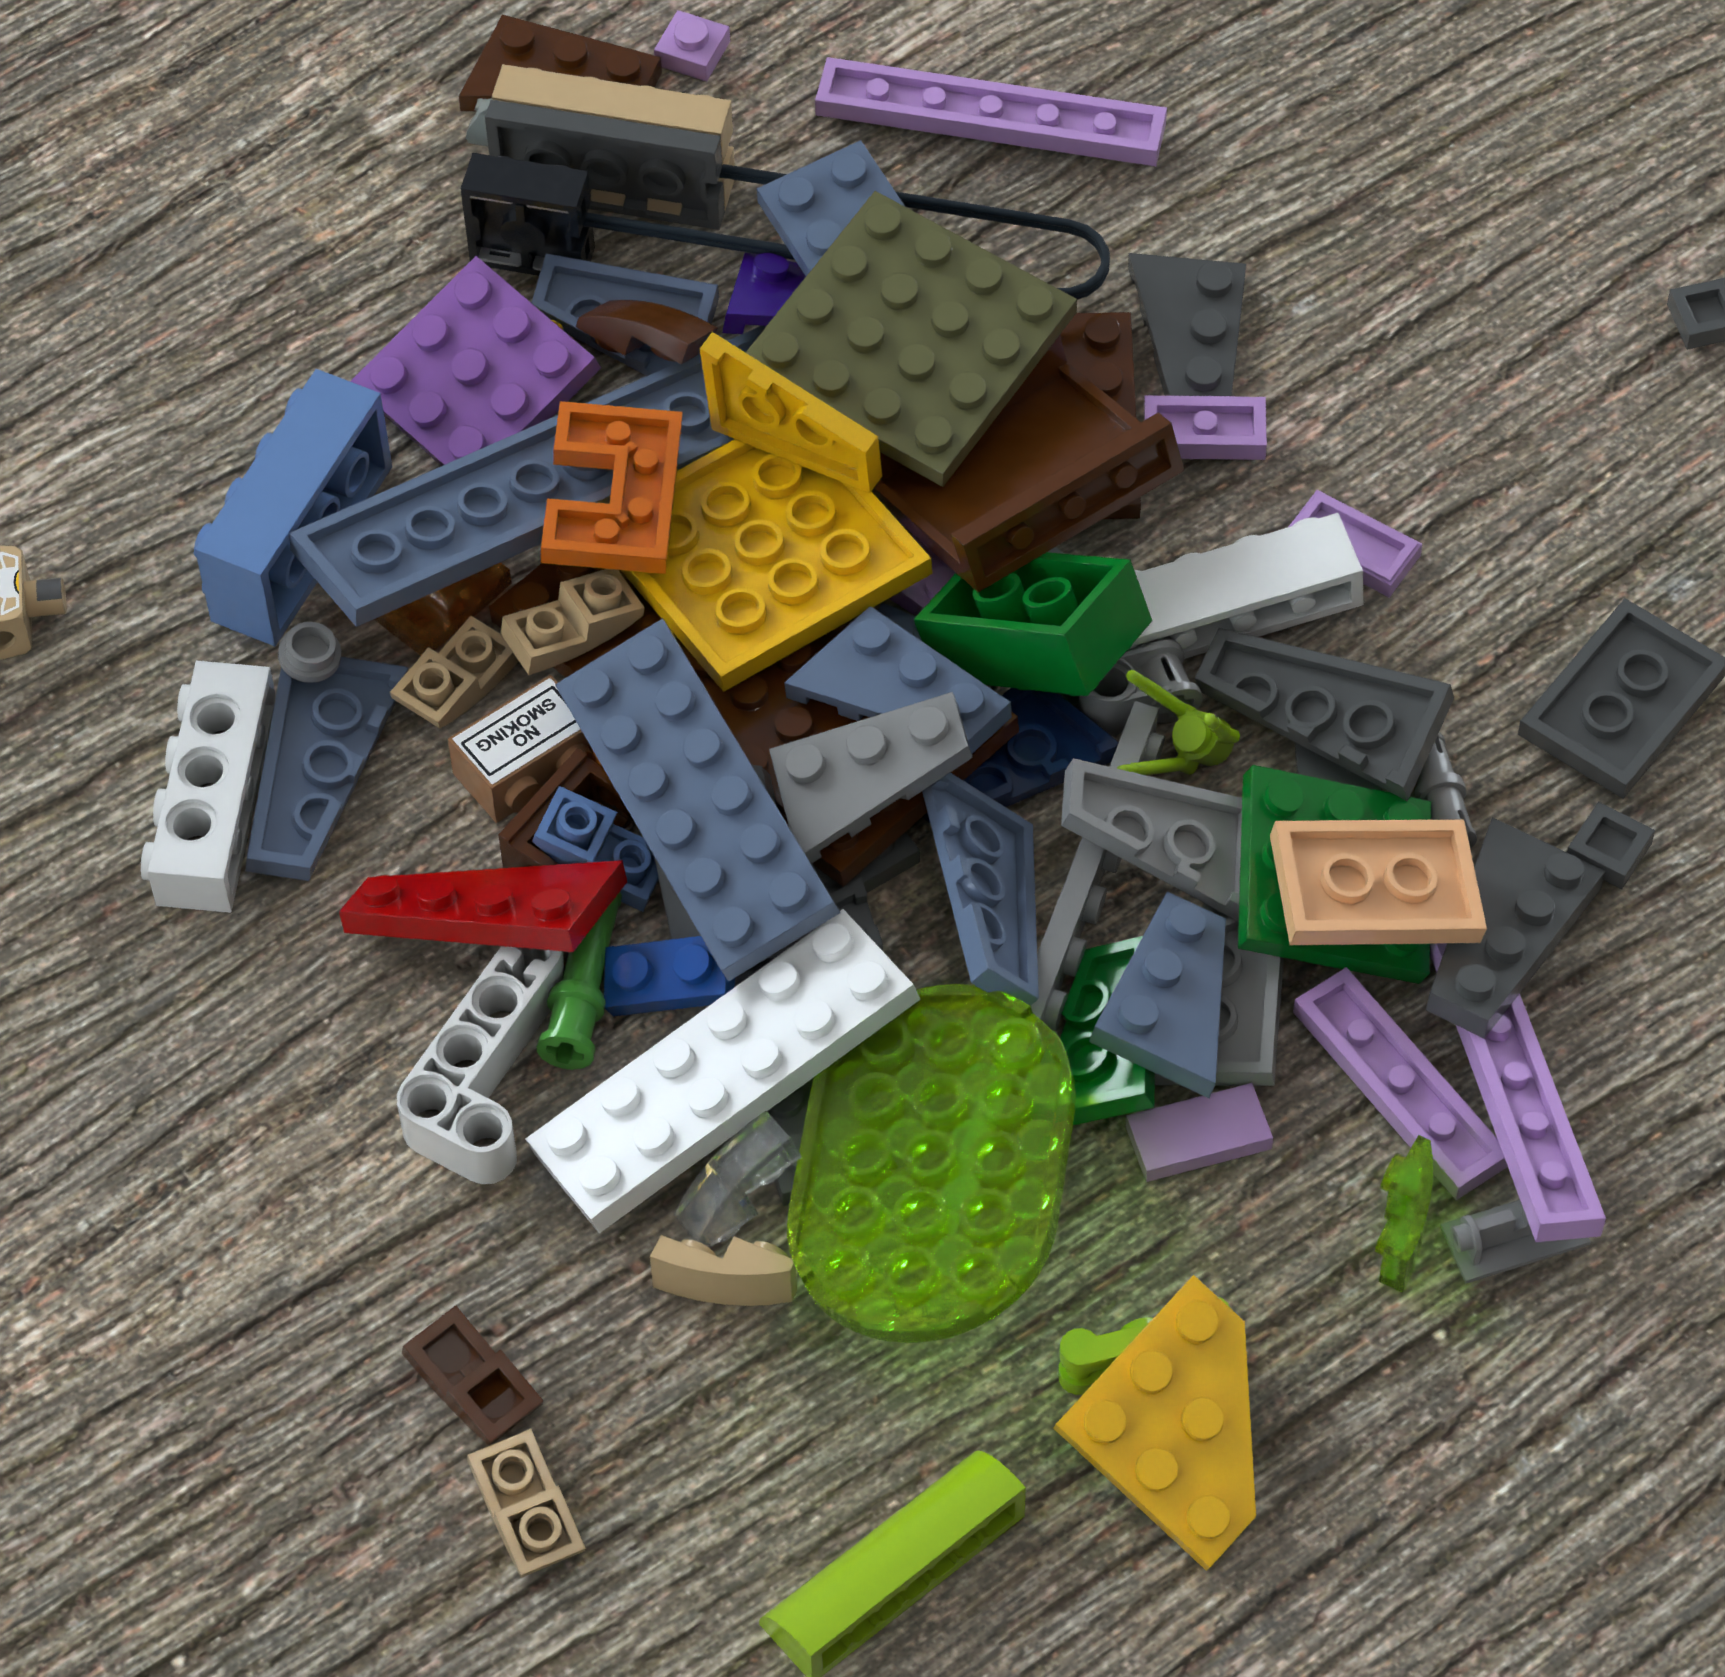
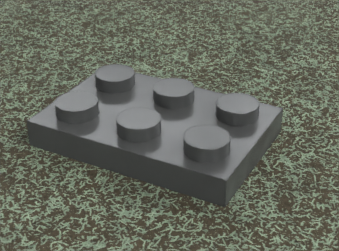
(1623, 698)

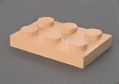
(1377, 882)

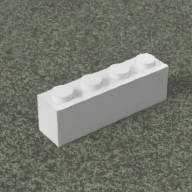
(1253, 585)

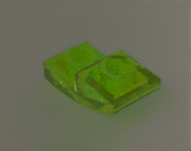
(1407, 1208)

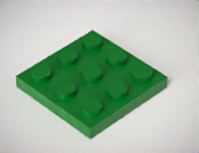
(1288, 796)

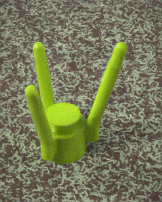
(1196, 735)

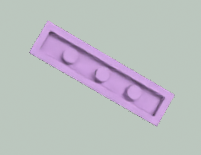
(1400, 1081)

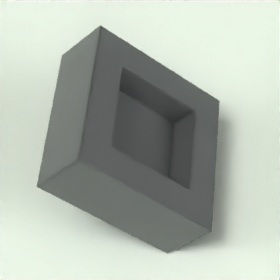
(1699, 312)
(1612, 843)

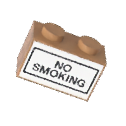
(516, 749)

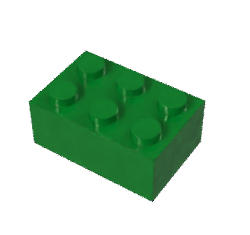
(1042, 626)

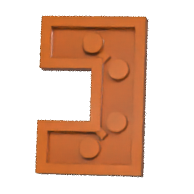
(636, 524)

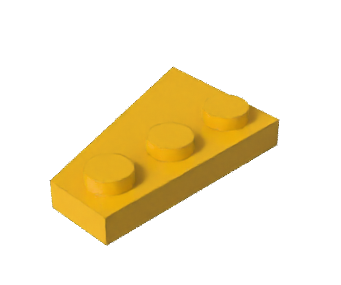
(784, 419)

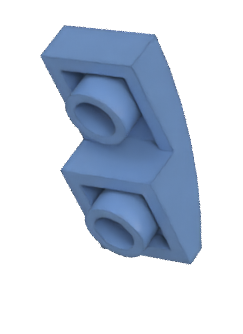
(585, 832)

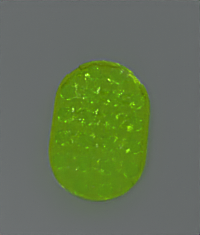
(933, 1167)

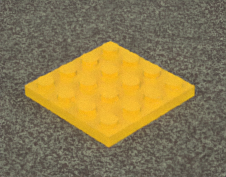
(771, 559)

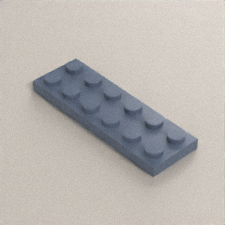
(697, 800)

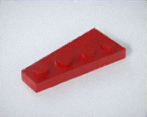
(496, 907)

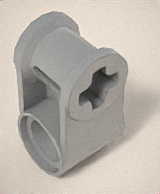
(1113, 711)

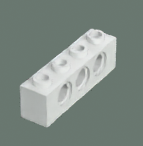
(207, 870)

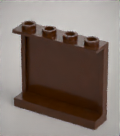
(1035, 477)

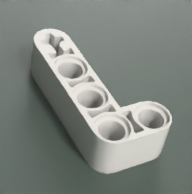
(511, 982)

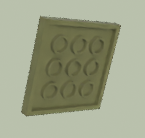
(914, 334)

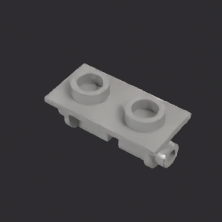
(1499, 1242)

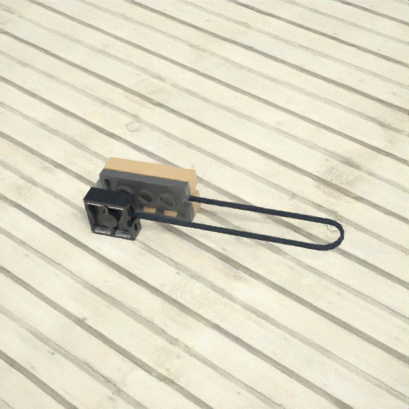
(633, 152)

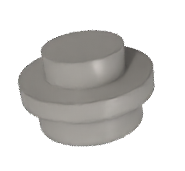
(309, 652)

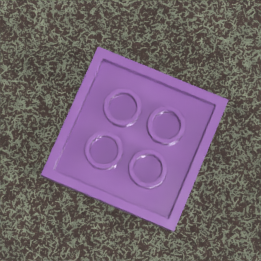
(475, 367)

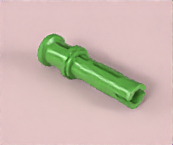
(578, 1000)

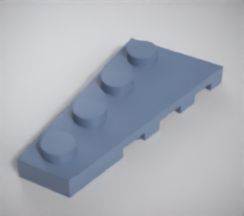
(990, 885)

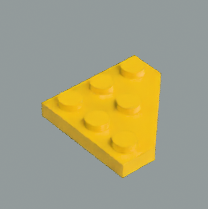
(1177, 1423)

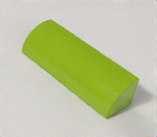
(896, 1564)

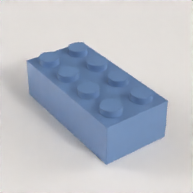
(315, 463)

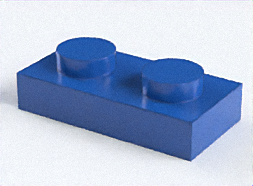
(662, 976)

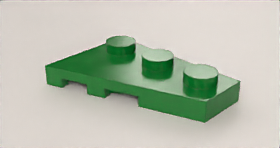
(1103, 1081)

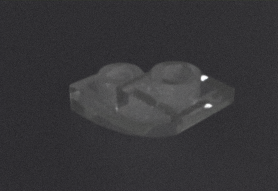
(718, 1198)

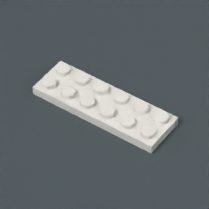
(722, 1070)

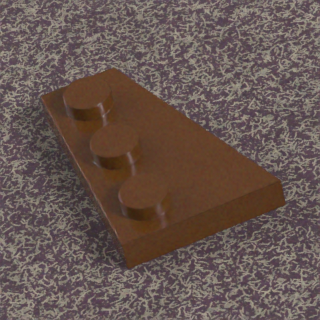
(557, 51)

